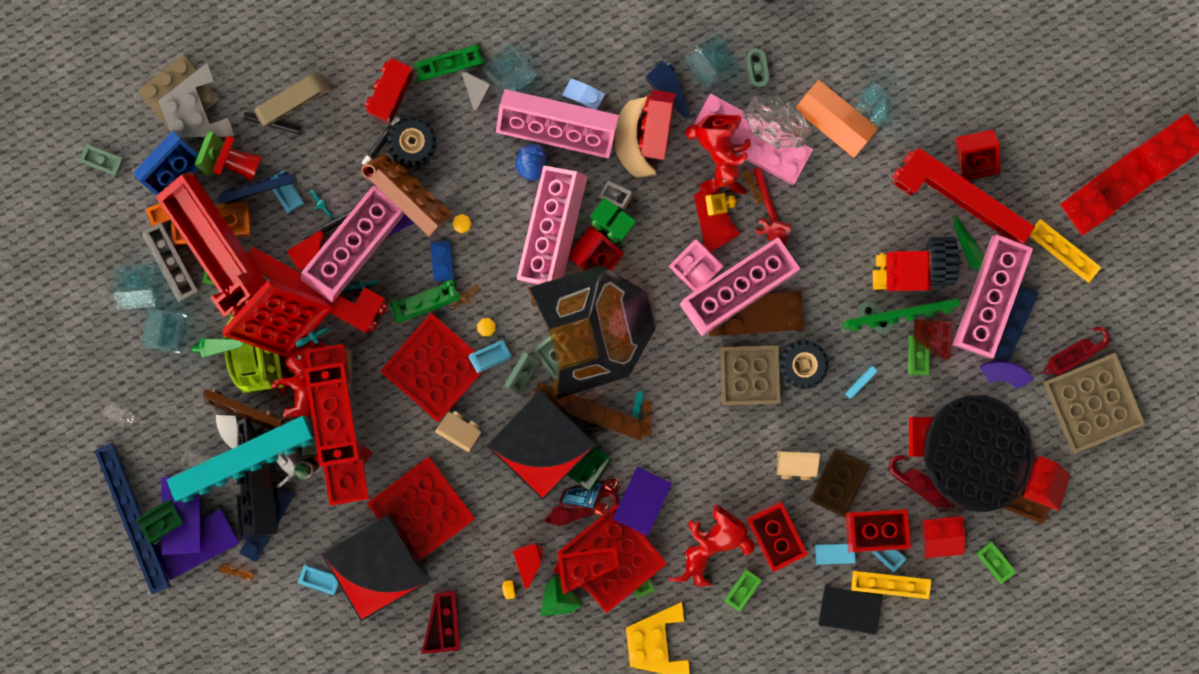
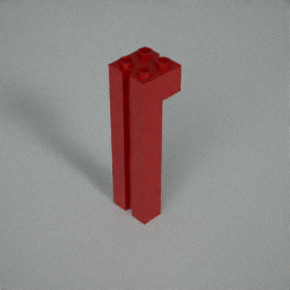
(922, 167)
(212, 243)
(360, 315)

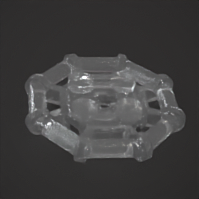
(777, 122)

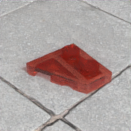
(934, 336)

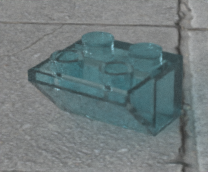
(873, 103)
(163, 330)

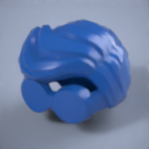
(530, 161)

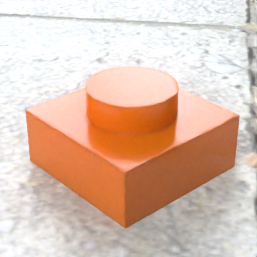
(157, 215)

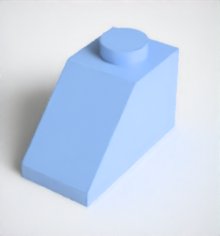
(583, 94)

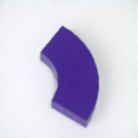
(1006, 371)

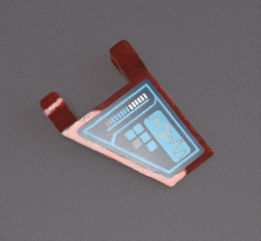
(585, 500)

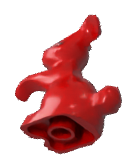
(715, 136)
(296, 363)
(723, 536)

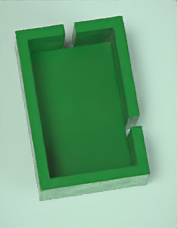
(613, 223)

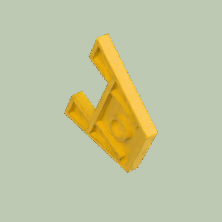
(649, 645)

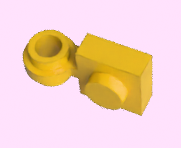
(719, 203)
(880, 276)

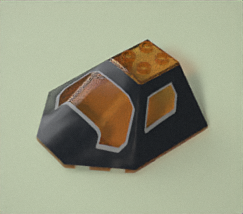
(594, 326)

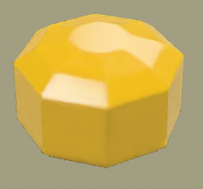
(462, 223)
(486, 327)
(509, 589)

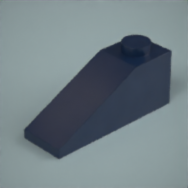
(665, 79)

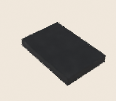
(850, 610)

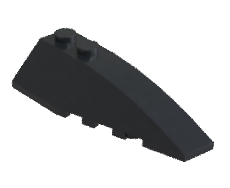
(256, 498)

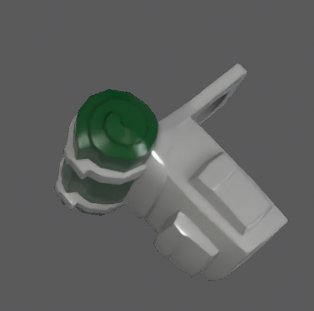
(297, 466)

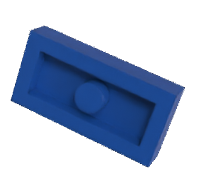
(441, 261)

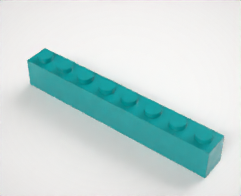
(242, 459)

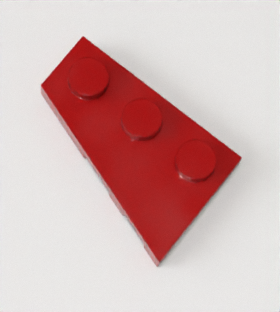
(716, 228)
(585, 566)

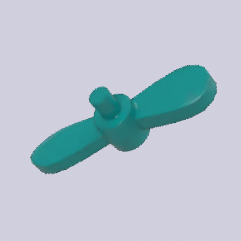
(320, 204)
(360, 285)
(312, 336)
(638, 400)

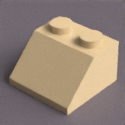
(459, 431)
(797, 464)

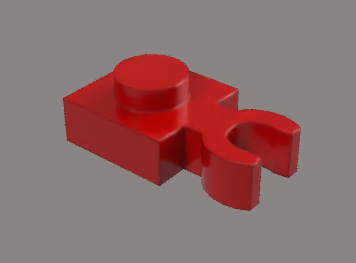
(774, 230)

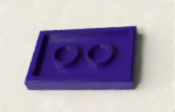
(642, 501)

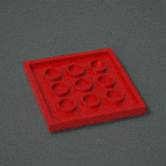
(277, 318)
(432, 367)
(423, 507)
(635, 555)

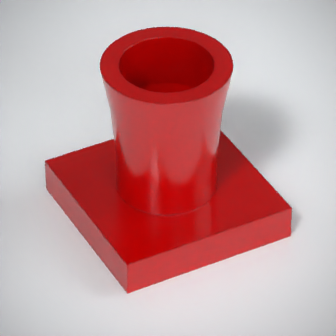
(236, 160)

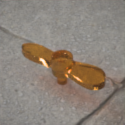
(752, 187)
(465, 297)
(647, 418)
(224, 569)

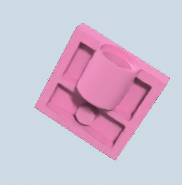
(696, 265)

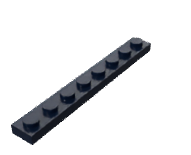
(129, 511)

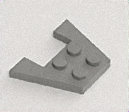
(185, 111)

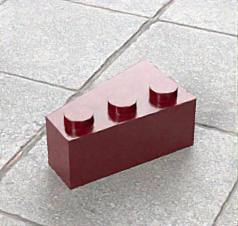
(443, 624)

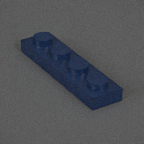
(249, 189)
(1016, 321)
(254, 547)

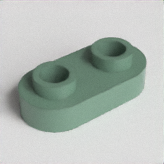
(757, 68)
(875, 310)

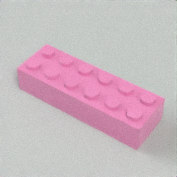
(556, 123)
(782, 163)
(552, 225)
(352, 244)
(739, 286)
(992, 296)

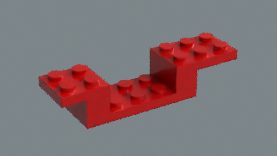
(1132, 174)
(334, 424)

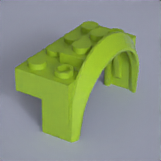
(243, 361)

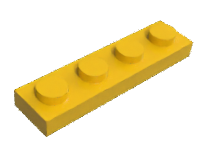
(1064, 251)
(891, 584)

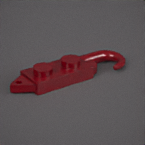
(1076, 354)
(918, 483)
(563, 515)

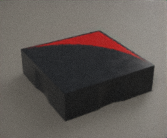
(542, 444)
(376, 567)

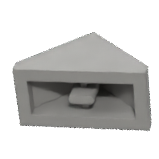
(476, 89)
(617, 195)

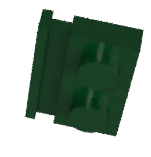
(591, 468)
(160, 521)

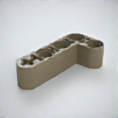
(292, 98)

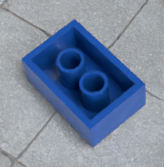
(167, 163)

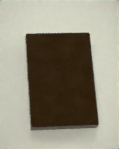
(839, 482)

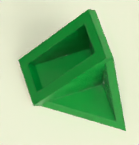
(556, 602)

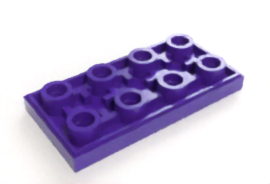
(189, 536)
(216, 538)

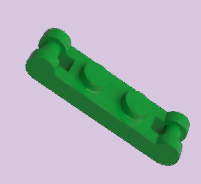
(449, 63)
(425, 301)

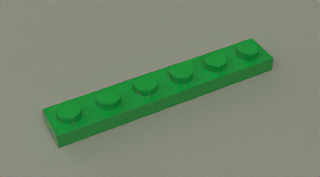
(893, 316)

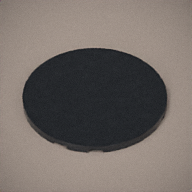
(978, 453)

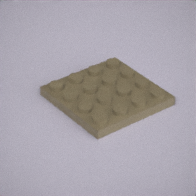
(1093, 403)

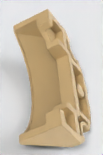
(626, 140)

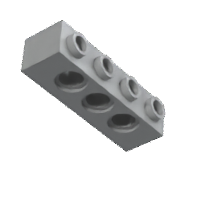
(169, 263)

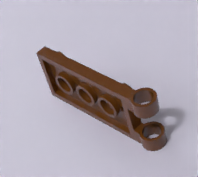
(768, 314)
(265, 419)

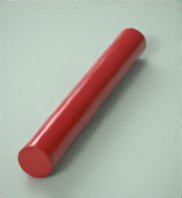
(765, 194)

